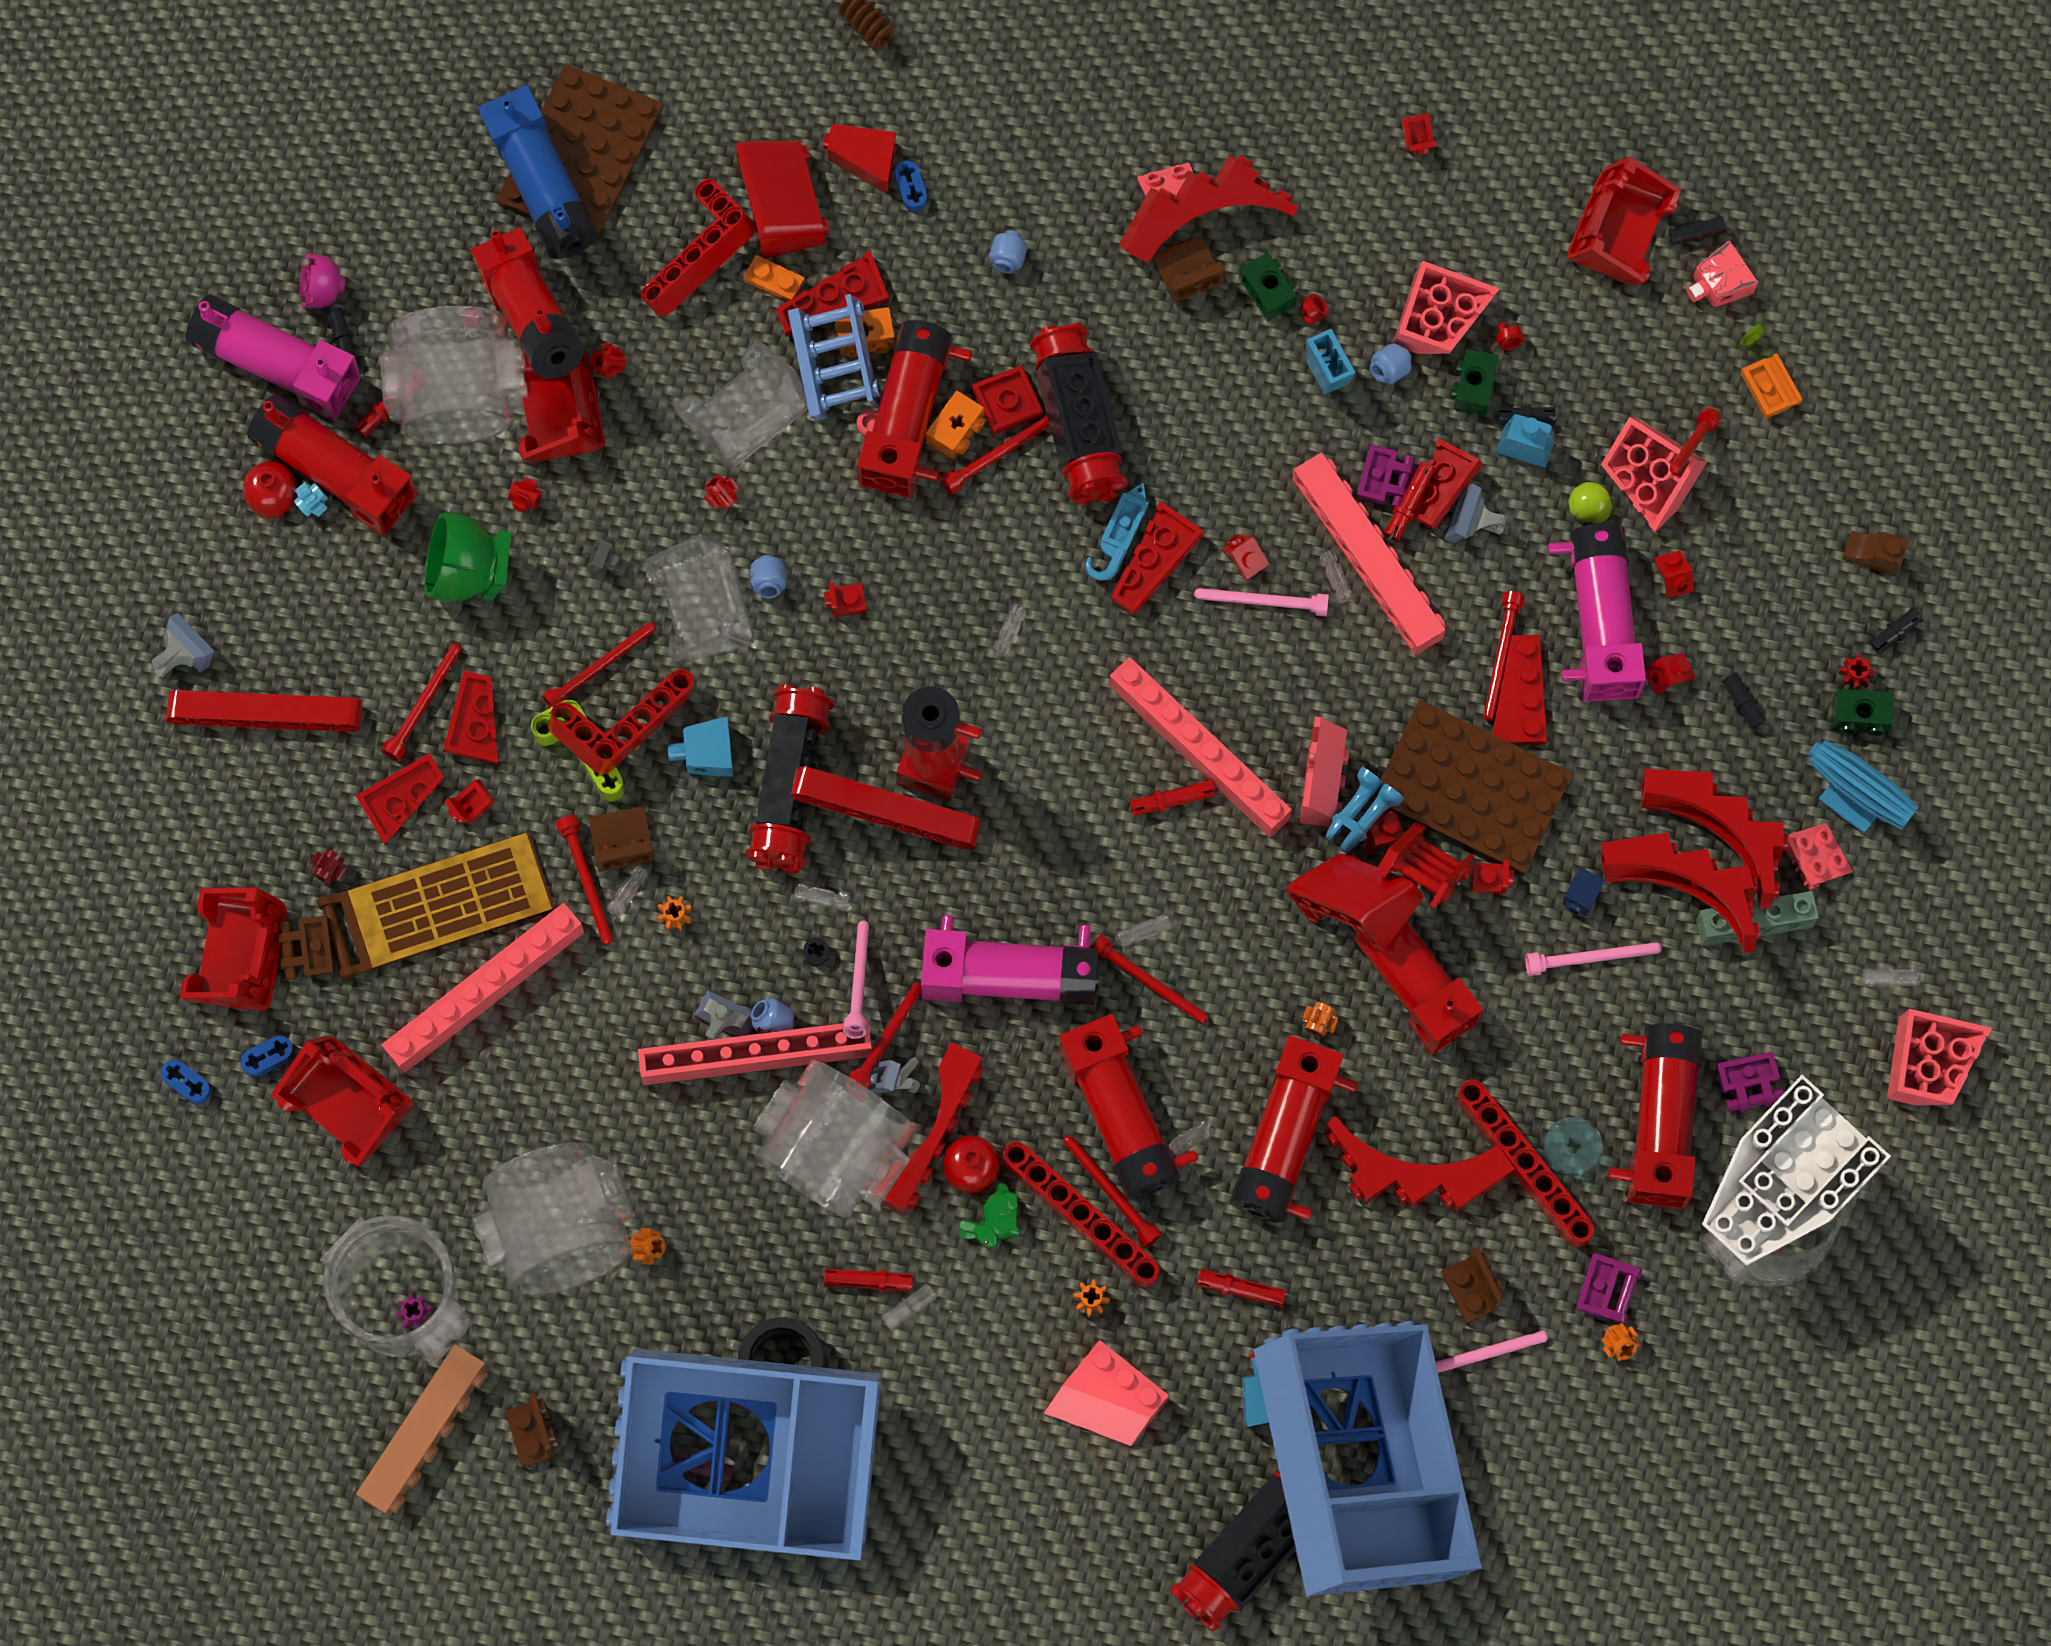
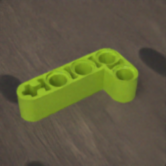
(598, 780)

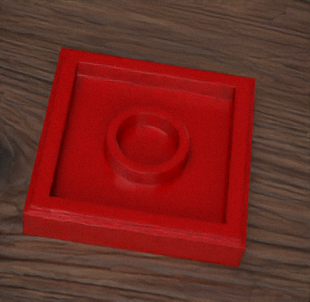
(1007, 400)

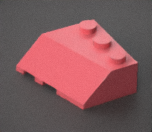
(1440, 309)
(1641, 466)
(1323, 773)
(1932, 1057)
(1108, 1397)

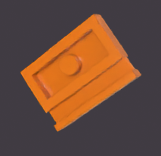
(1771, 386)

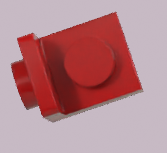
(845, 599)
(1492, 877)

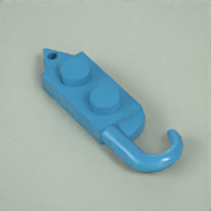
(1120, 531)

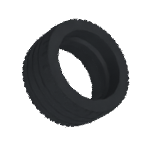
(783, 1326)

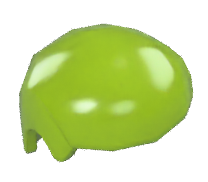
(1590, 503)

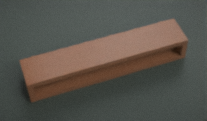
(422, 1430)

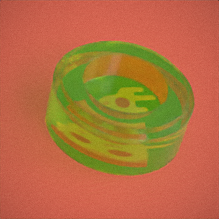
(1753, 335)

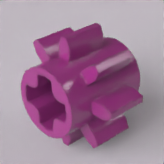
(413, 1303)

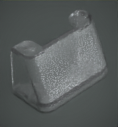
(747, 408)
(701, 598)

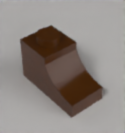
(1876, 551)

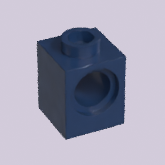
(1582, 892)

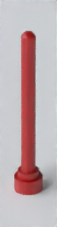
(1707, 422)
(955, 480)
(1511, 603)
(558, 695)
(396, 745)
(569, 828)
(1106, 950)
(863, 1074)
(1147, 1233)

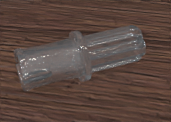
(1890, 977)
(909, 1307)

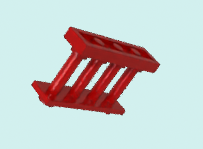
(1425, 864)

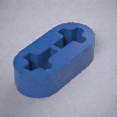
(905, 188)
(264, 1050)
(182, 1087)

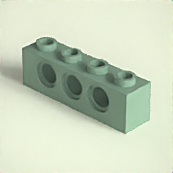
(1786, 915)

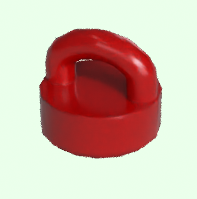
(1313, 309)
(1509, 336)

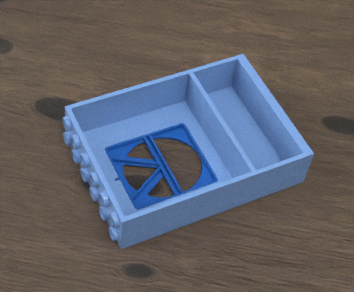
(816, 1471)
(1412, 1511)

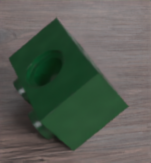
(1269, 301)
(1474, 397)
(1877, 705)

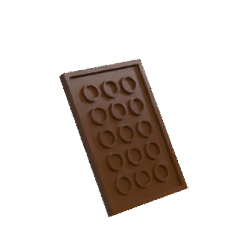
(598, 137)
(1473, 786)

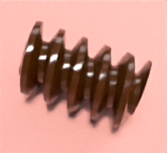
(868, 22)

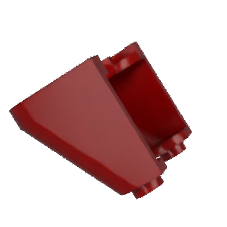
(781, 196)
(1622, 221)
(561, 414)
(1356, 896)
(239, 949)
(343, 1097)

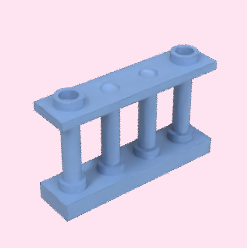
(814, 376)

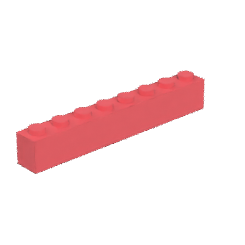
(1369, 554)
(1200, 747)
(483, 988)
(750, 1053)

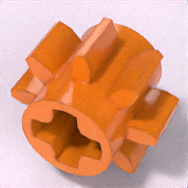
(680, 909)
(1320, 1019)
(647, 1246)
(1096, 1306)
(1620, 1342)

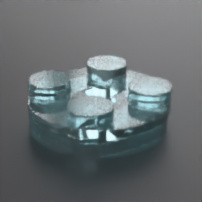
(1582, 1133)

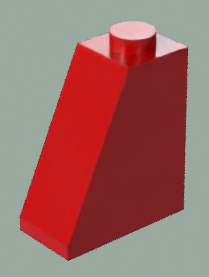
(863, 153)

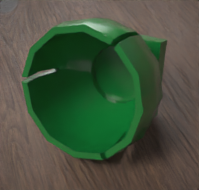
(465, 560)

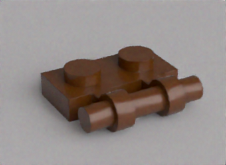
(315, 947)

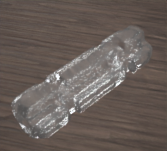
(1336, 576)
(1009, 630)
(627, 891)
(821, 897)
(1144, 930)
(1191, 1138)

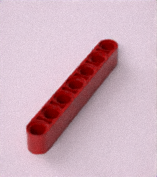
(264, 711)
(885, 808)
(1527, 1177)
(1076, 1201)

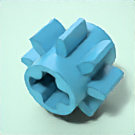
(311, 499)

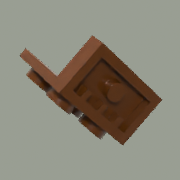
(1188, 269)
(621, 839)
(1473, 1286)
(530, 1432)

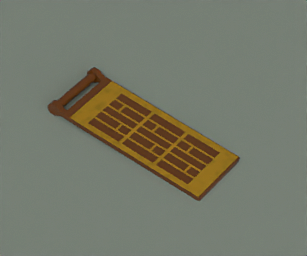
(439, 904)

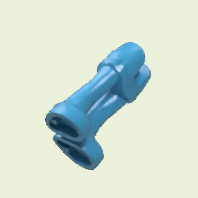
(1368, 787)

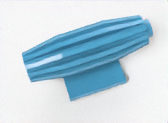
(1858, 789)

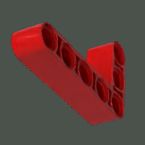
(703, 254)
(628, 726)

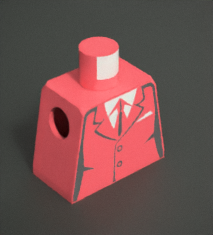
(1722, 278)

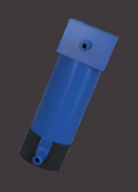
(539, 173)

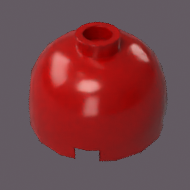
(270, 489)
(971, 1165)

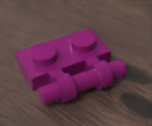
(1377, 475)
(1747, 1073)

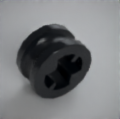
(819, 943)

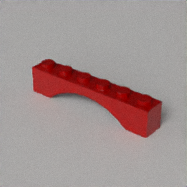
(956, 1076)

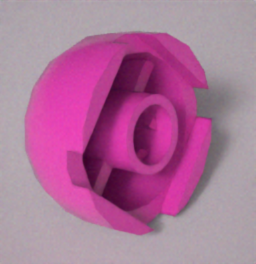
(320, 282)

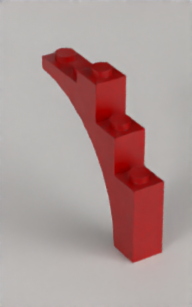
(1164, 213)
(1697, 799)
(1693, 872)
(1376, 1173)

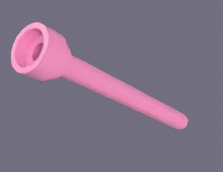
(1316, 604)
(1538, 963)
(855, 1024)
(1491, 1351)

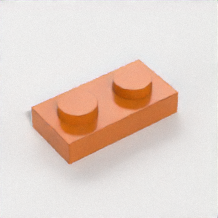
(773, 278)

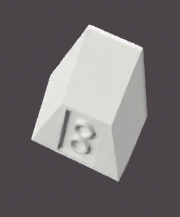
(1790, 1174)

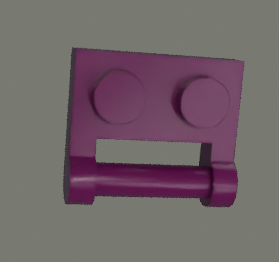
(1599, 1287)

